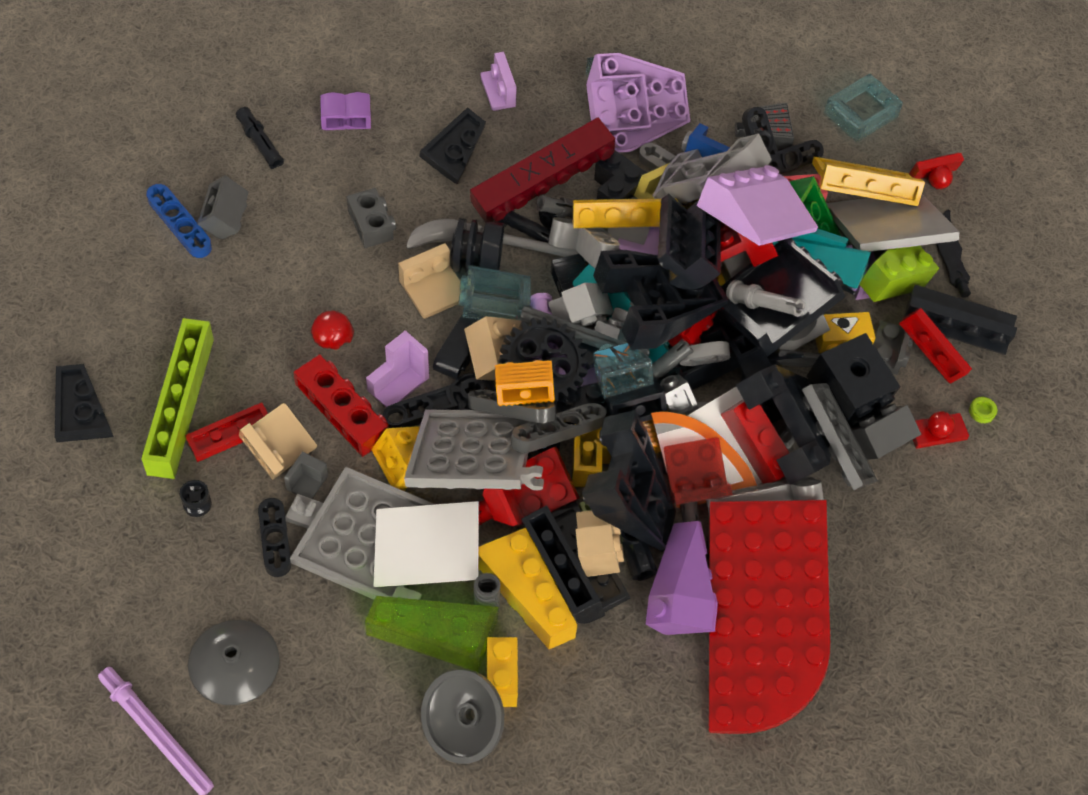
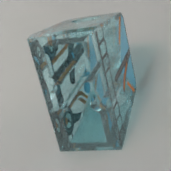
(621, 369)

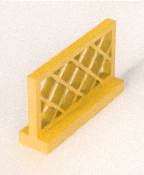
(868, 181)

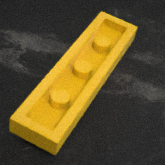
(616, 213)

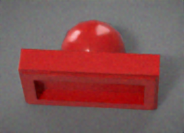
(938, 169)
(940, 429)

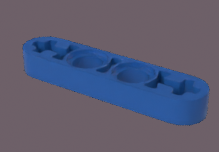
(176, 222)

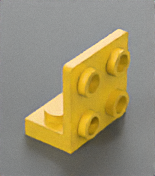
(394, 453)

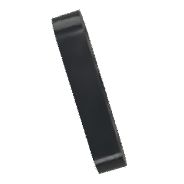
(274, 527)

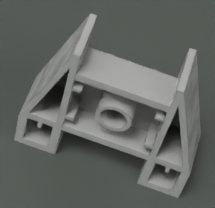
(689, 171)

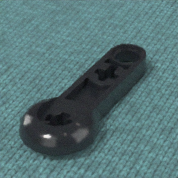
(446, 398)

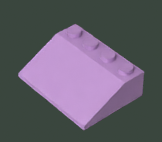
(757, 205)

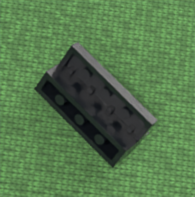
(688, 244)
(965, 319)
(557, 544)

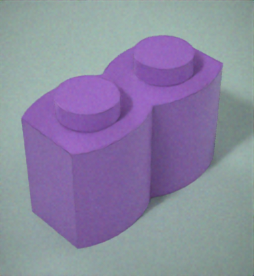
(345, 111)

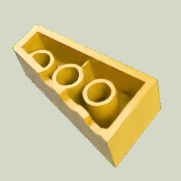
(528, 586)

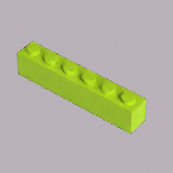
(178, 399)

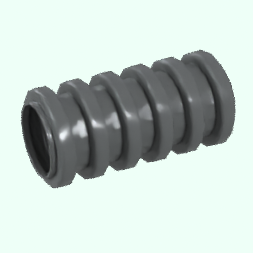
(487, 590)

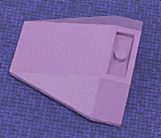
(636, 99)

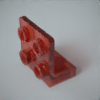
(696, 471)

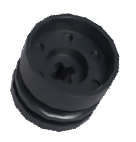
(477, 246)

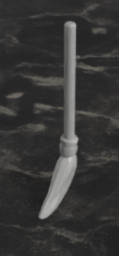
(443, 229)

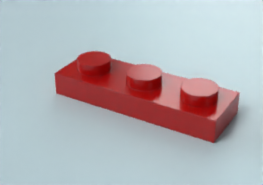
(935, 345)
(223, 433)

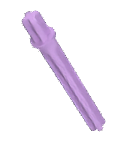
(127, 698)

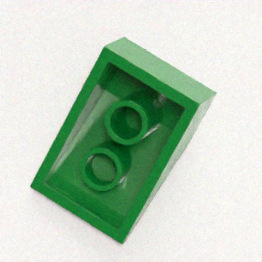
(813, 200)

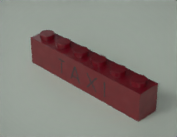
(542, 171)

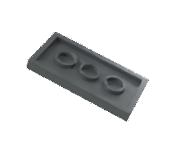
(840, 436)

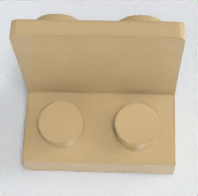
(430, 281)
(277, 440)

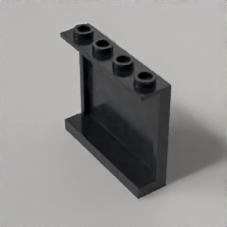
(790, 275)

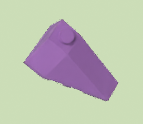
(682, 589)

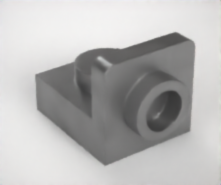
(614, 326)
(679, 395)

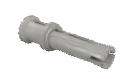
(754, 296)

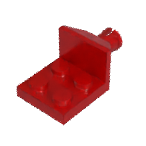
(515, 504)

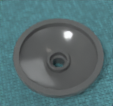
(235, 678)
(448, 717)

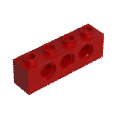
(319, 373)

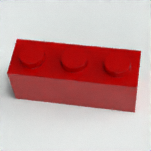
(757, 440)

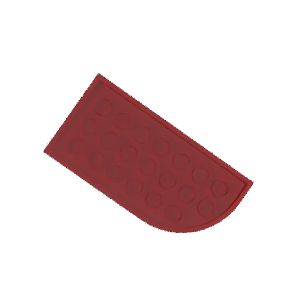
(770, 612)

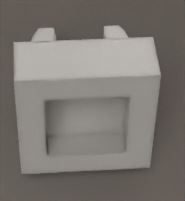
(303, 511)

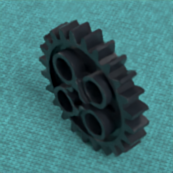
(536, 338)

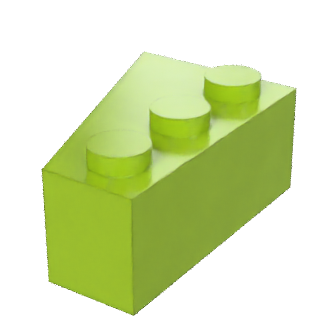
(898, 272)

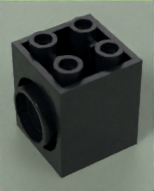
(856, 378)

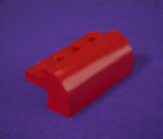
(735, 243)

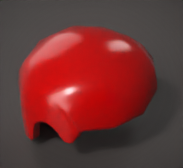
(332, 330)

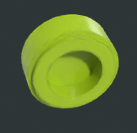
(983, 409)

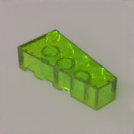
(434, 628)

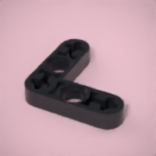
(778, 156)

